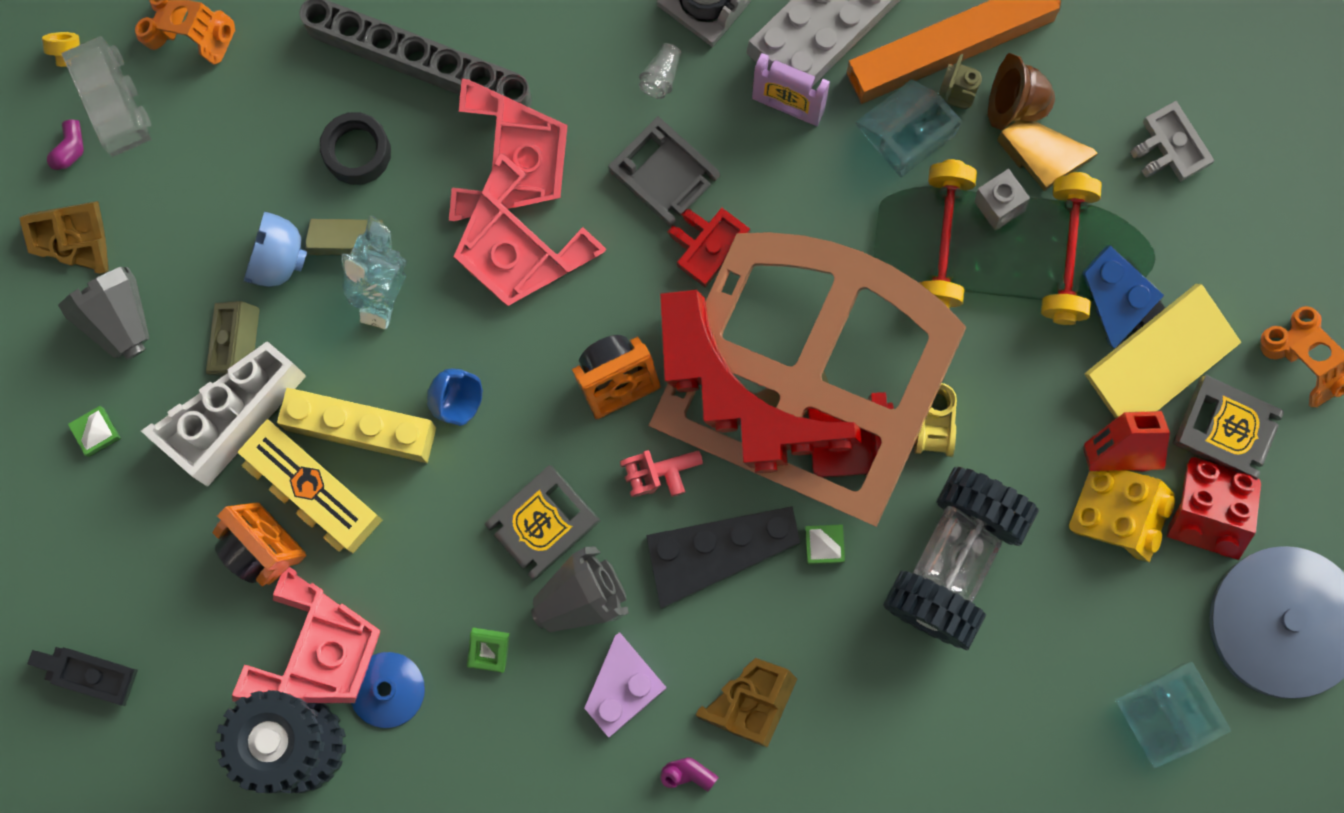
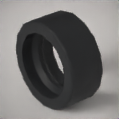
(344, 124)

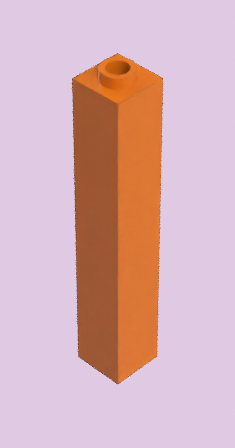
(943, 42)

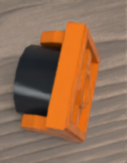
(615, 374)
(255, 549)

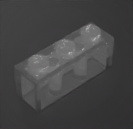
(108, 95)

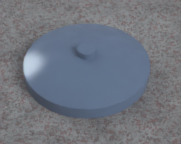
(1281, 622)

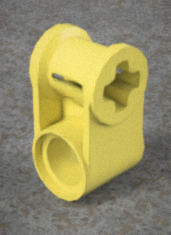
(939, 426)

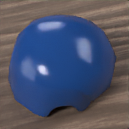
(454, 396)

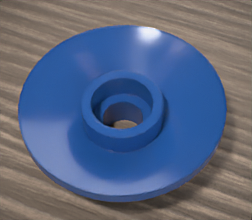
(405, 695)

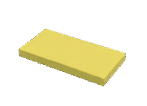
(1164, 355)

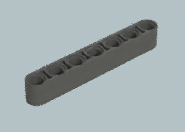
(402, 45)

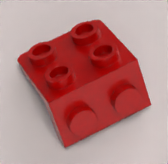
(850, 462)
(1216, 509)

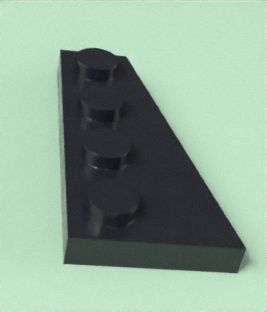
(706, 553)

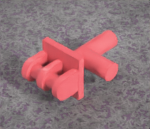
(651, 471)

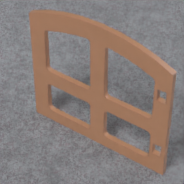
(802, 384)

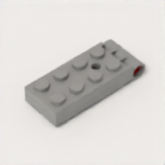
(816, 32)

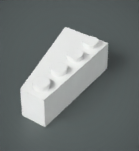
(225, 413)

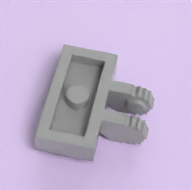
(1176, 141)

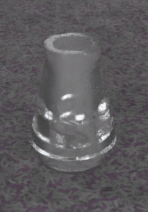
(660, 73)

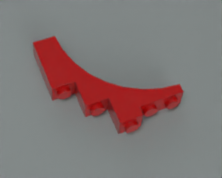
(766, 431)

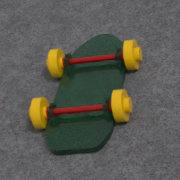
(1039, 255)

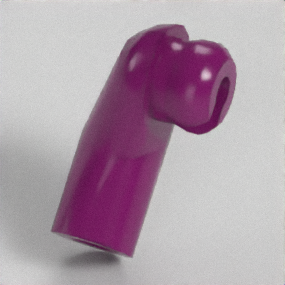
(69, 149)
(685, 771)

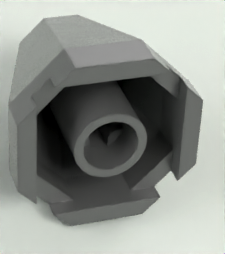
(110, 313)
(580, 594)

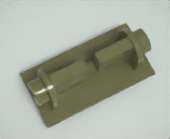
(960, 85)

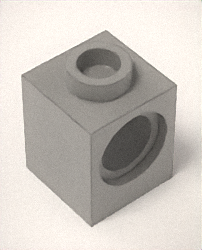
(1001, 199)

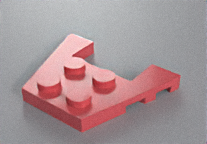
(526, 138)
(507, 253)
(328, 655)

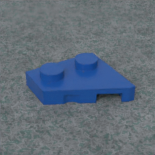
(1119, 294)

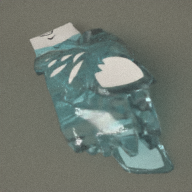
(373, 274)

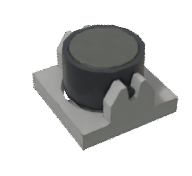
(725, 10)

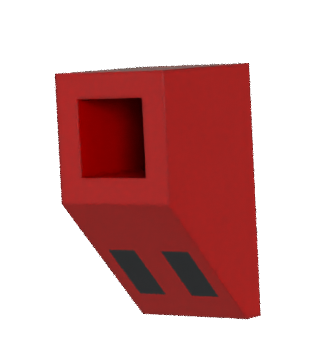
(1130, 443)

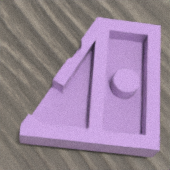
(622, 687)

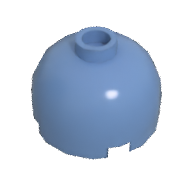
(275, 252)

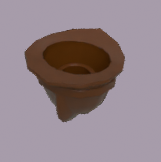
(1019, 93)

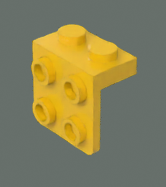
(1124, 511)

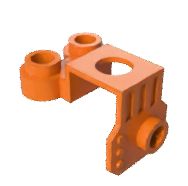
(206, 28)
(1298, 342)

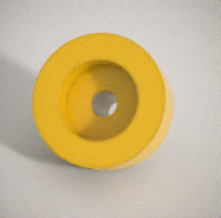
(58, 43)

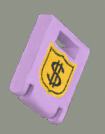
(789, 90)

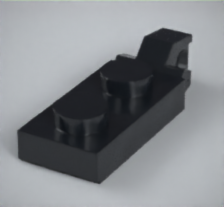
(86, 674)

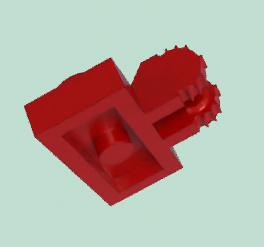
(710, 248)

